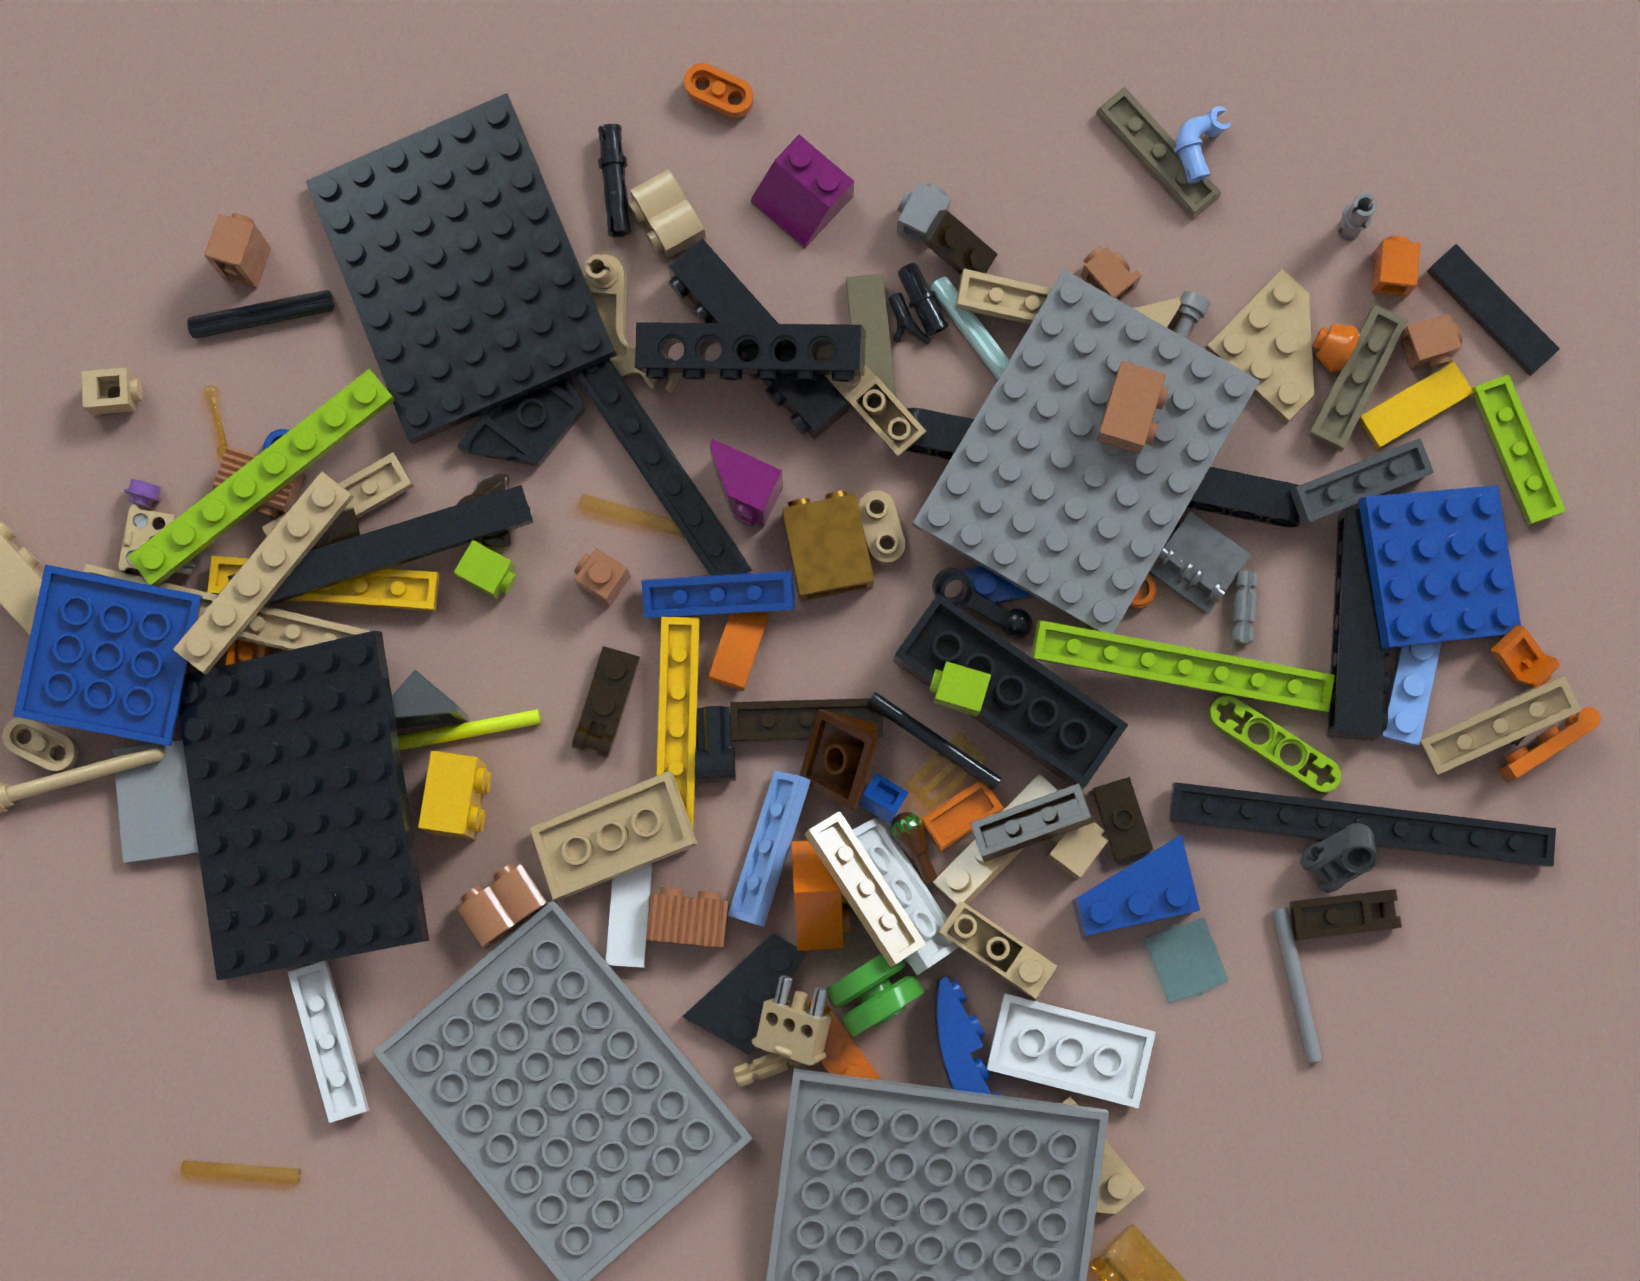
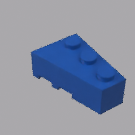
(1142, 893)

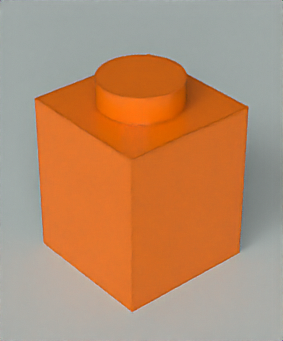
(1395, 266)

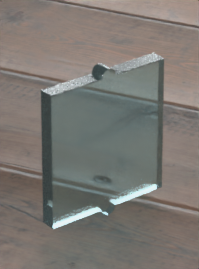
(1186, 960)

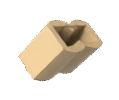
(667, 214)

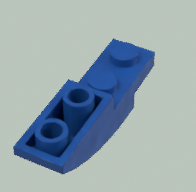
(958, 1038)

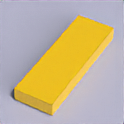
(1415, 405)

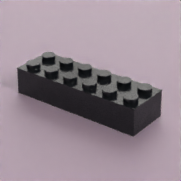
(1023, 697)

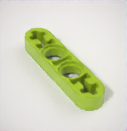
(1271, 748)

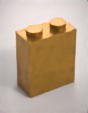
(827, 546)

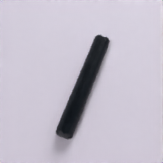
(260, 314)

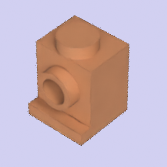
(1109, 273)

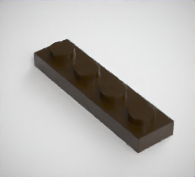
(792, 718)

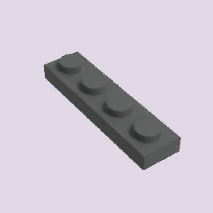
(1361, 479)

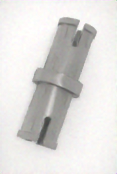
(1357, 216)

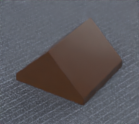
(839, 756)

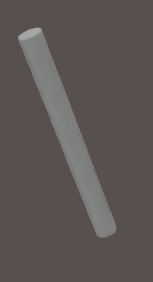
(1297, 985)

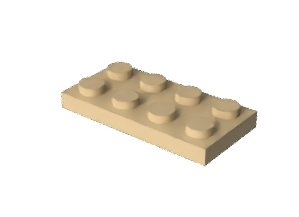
(613, 836)

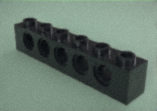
(657, 338)

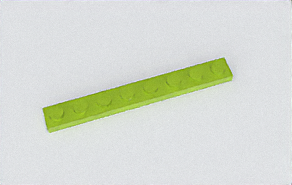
(261, 478)
(1182, 666)

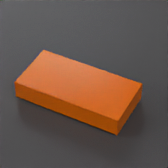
(953, 818)

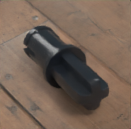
(922, 299)

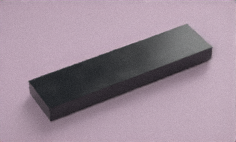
(1493, 309)

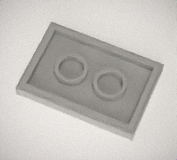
(155, 807)

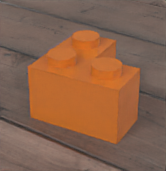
(817, 902)

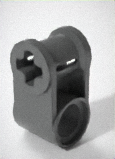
(1338, 857)

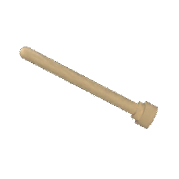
(10, 794)

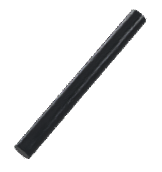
(934, 740)

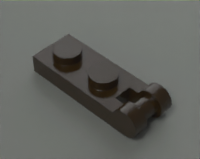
(606, 700)
(1343, 914)

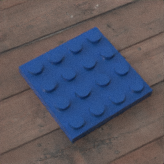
(1439, 566)
(106, 655)

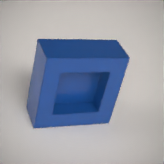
(883, 798)

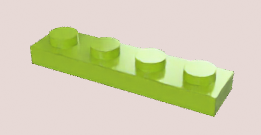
(1518, 450)

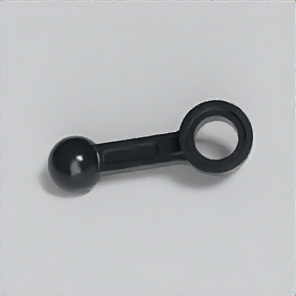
(1015, 622)

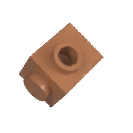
(1431, 342)
(601, 576)

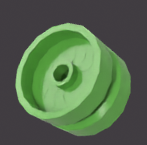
(875, 993)

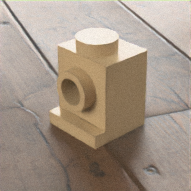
(100, 385)

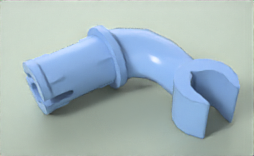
(1189, 144)

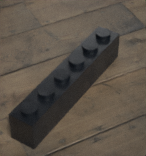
(725, 299)
(1356, 645)

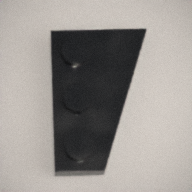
(736, 1003)

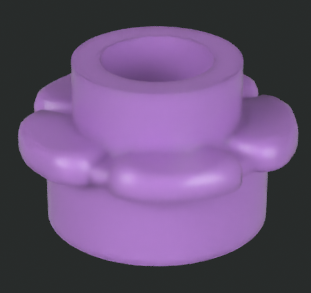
(143, 493)

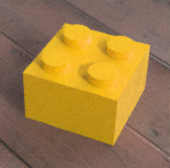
(454, 795)

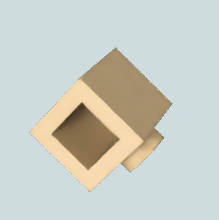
(1077, 849)

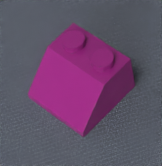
(803, 191)
(747, 483)

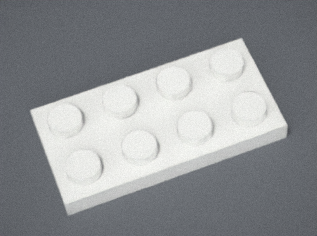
(909, 891)
(1070, 1050)

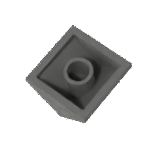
(423, 704)

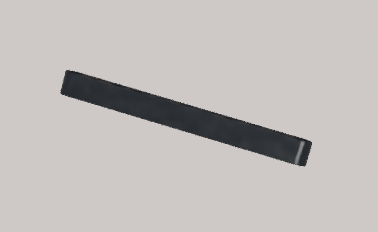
(1219, 492)

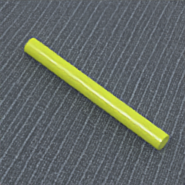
(469, 729)

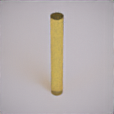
(629, 514)
(240, 1172)

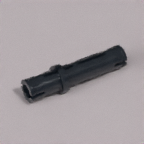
(613, 170)

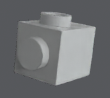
(920, 210)

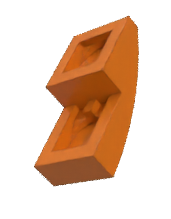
(738, 649)

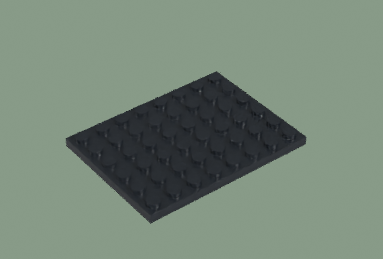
(460, 268)
(301, 807)

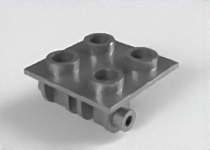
(1199, 562)

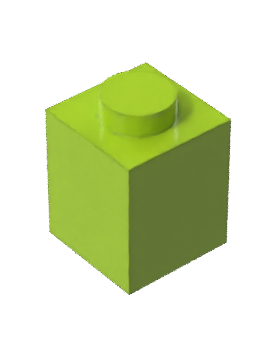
(486, 571)
(960, 688)

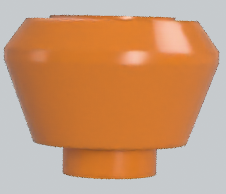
(1335, 345)

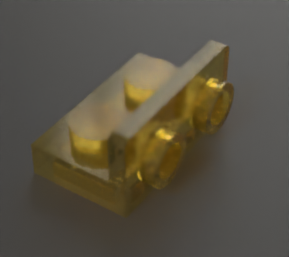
(1133, 1259)

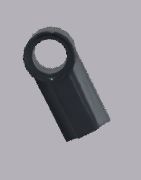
(715, 755)

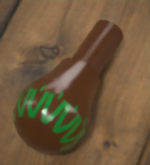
(910, 835)

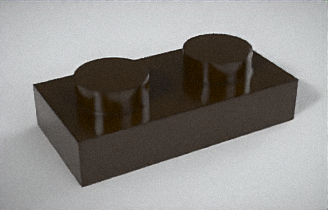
(958, 244)

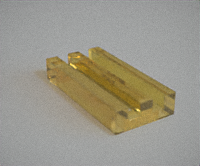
(922, 793)

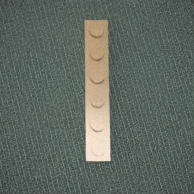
(263, 573)

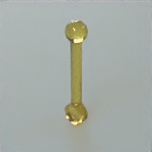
(211, 393)

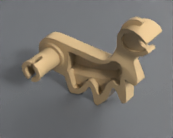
(608, 287)

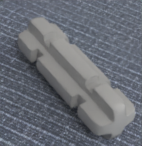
(1244, 607)

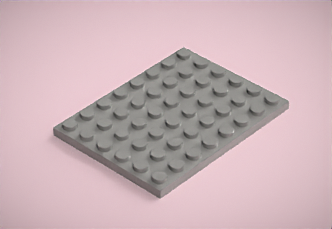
(1048, 500)
(562, 1096)
(933, 1184)

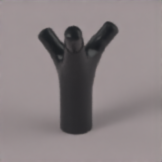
(905, 320)

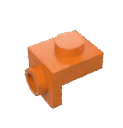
(1524, 659)

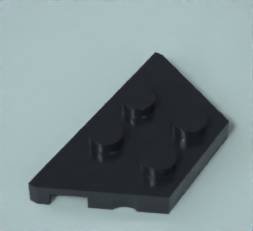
(526, 427)

